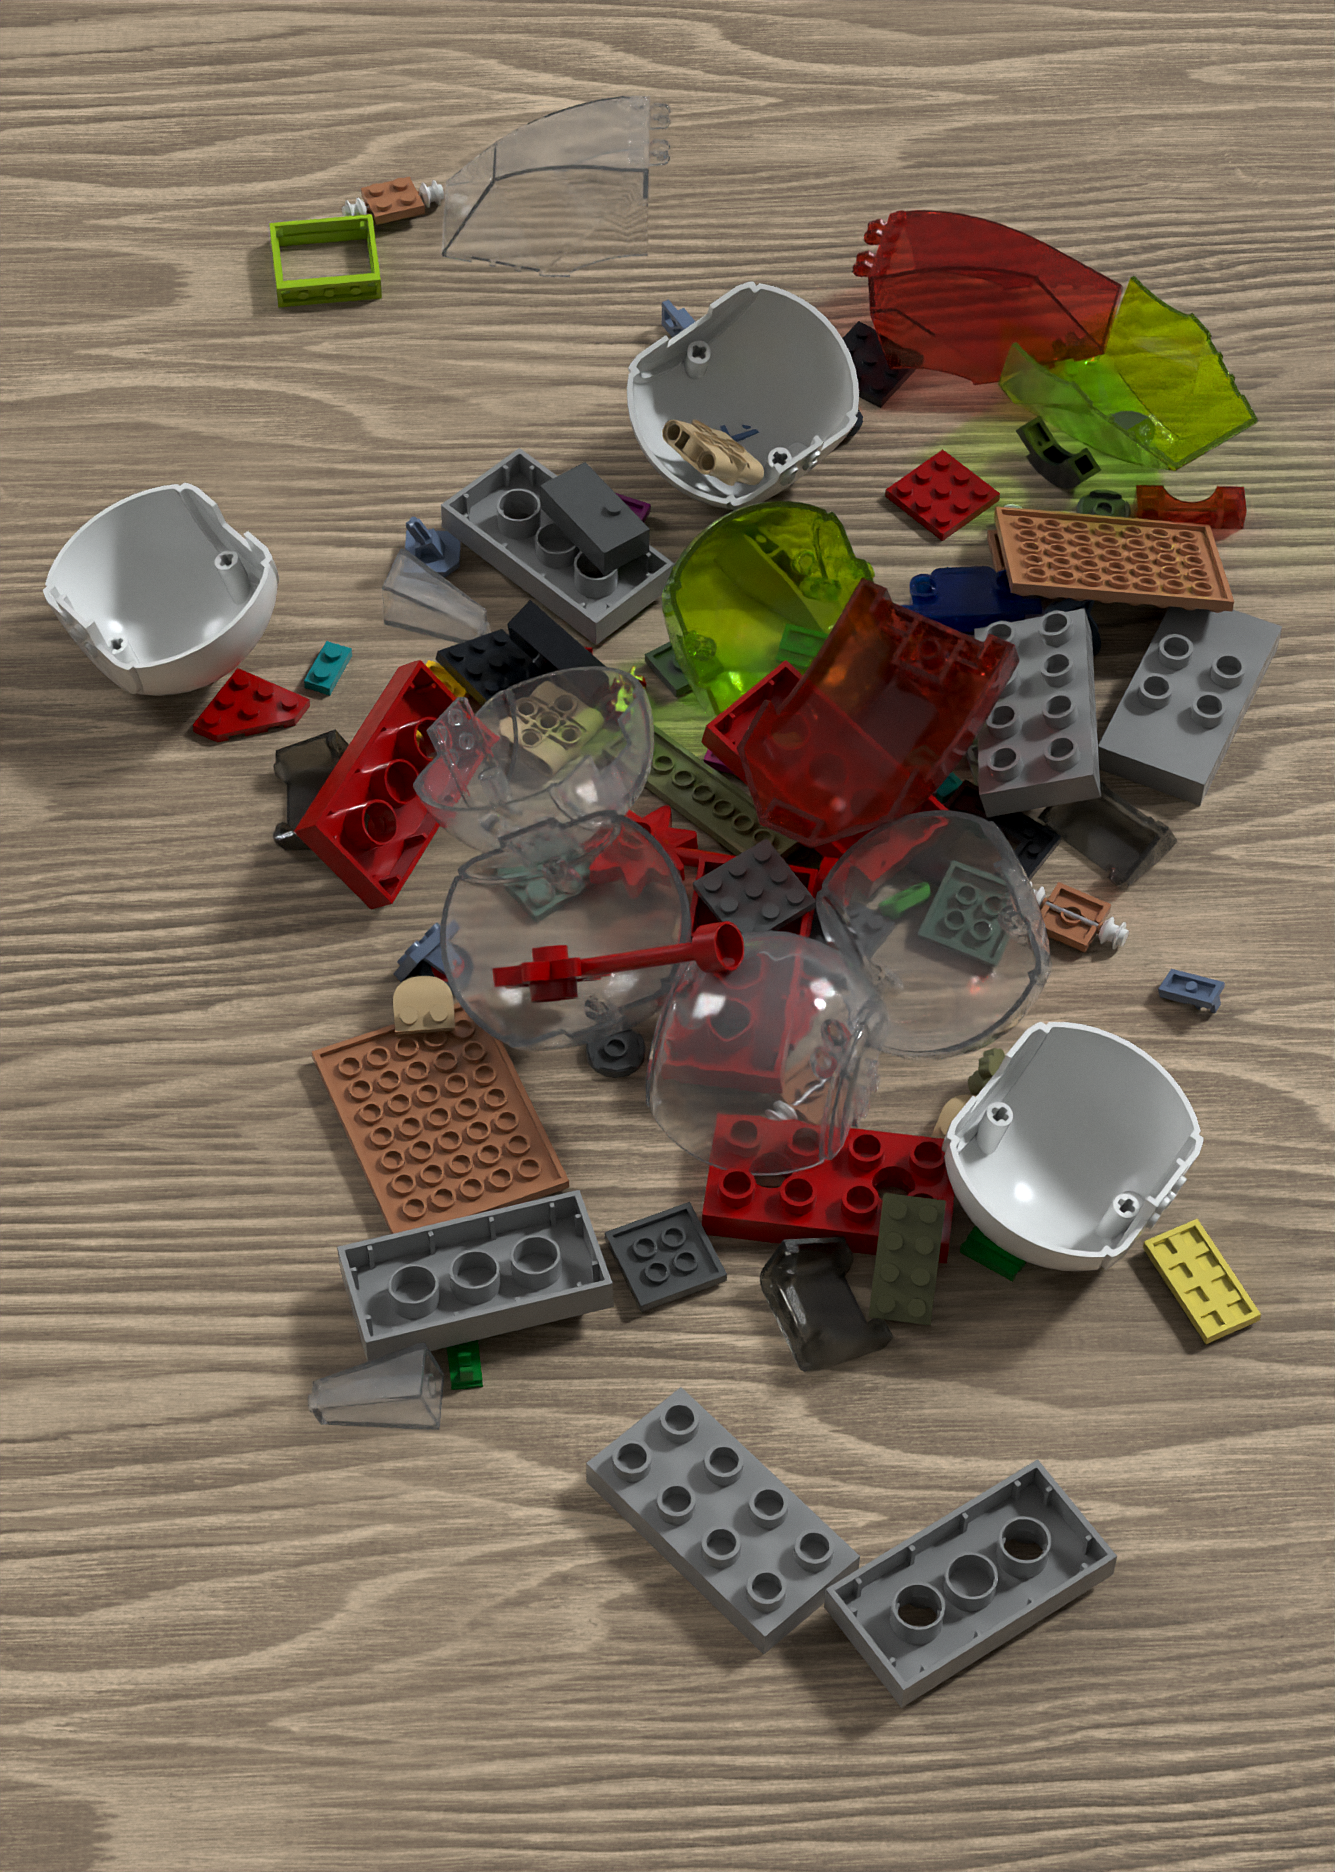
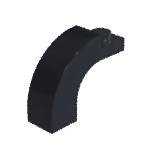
(1052, 460)

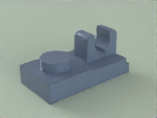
(1192, 990)

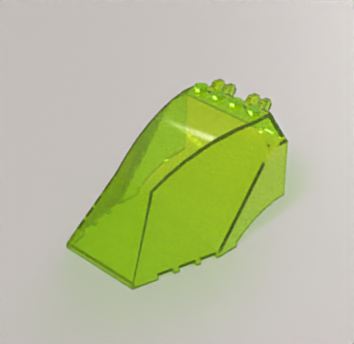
(1153, 366)

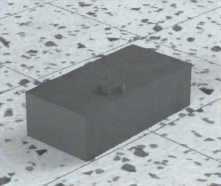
(594, 518)

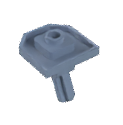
(434, 548)

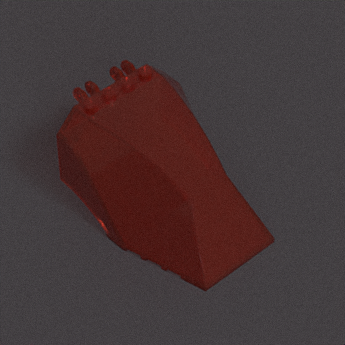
(963, 289)

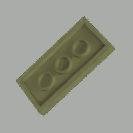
(907, 1259)

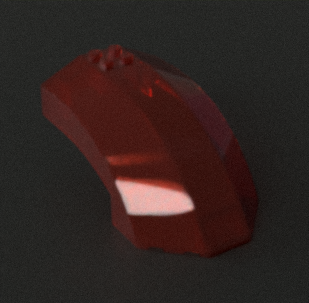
(871, 721)

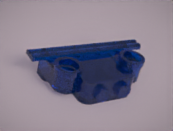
(968, 598)

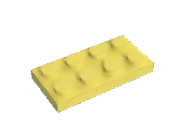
(1201, 1281)

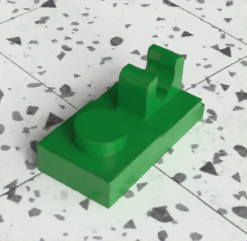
(465, 1366)

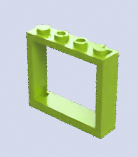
(332, 288)

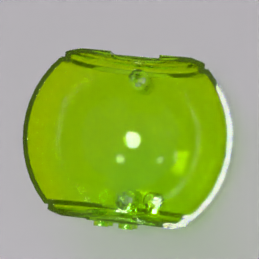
(757, 594)

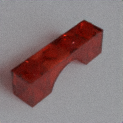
(1221, 510)

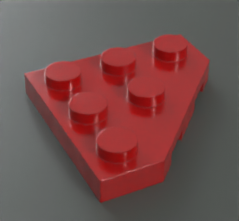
(249, 707)

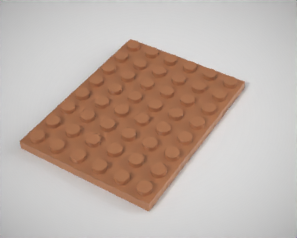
(1112, 559)
(439, 1123)

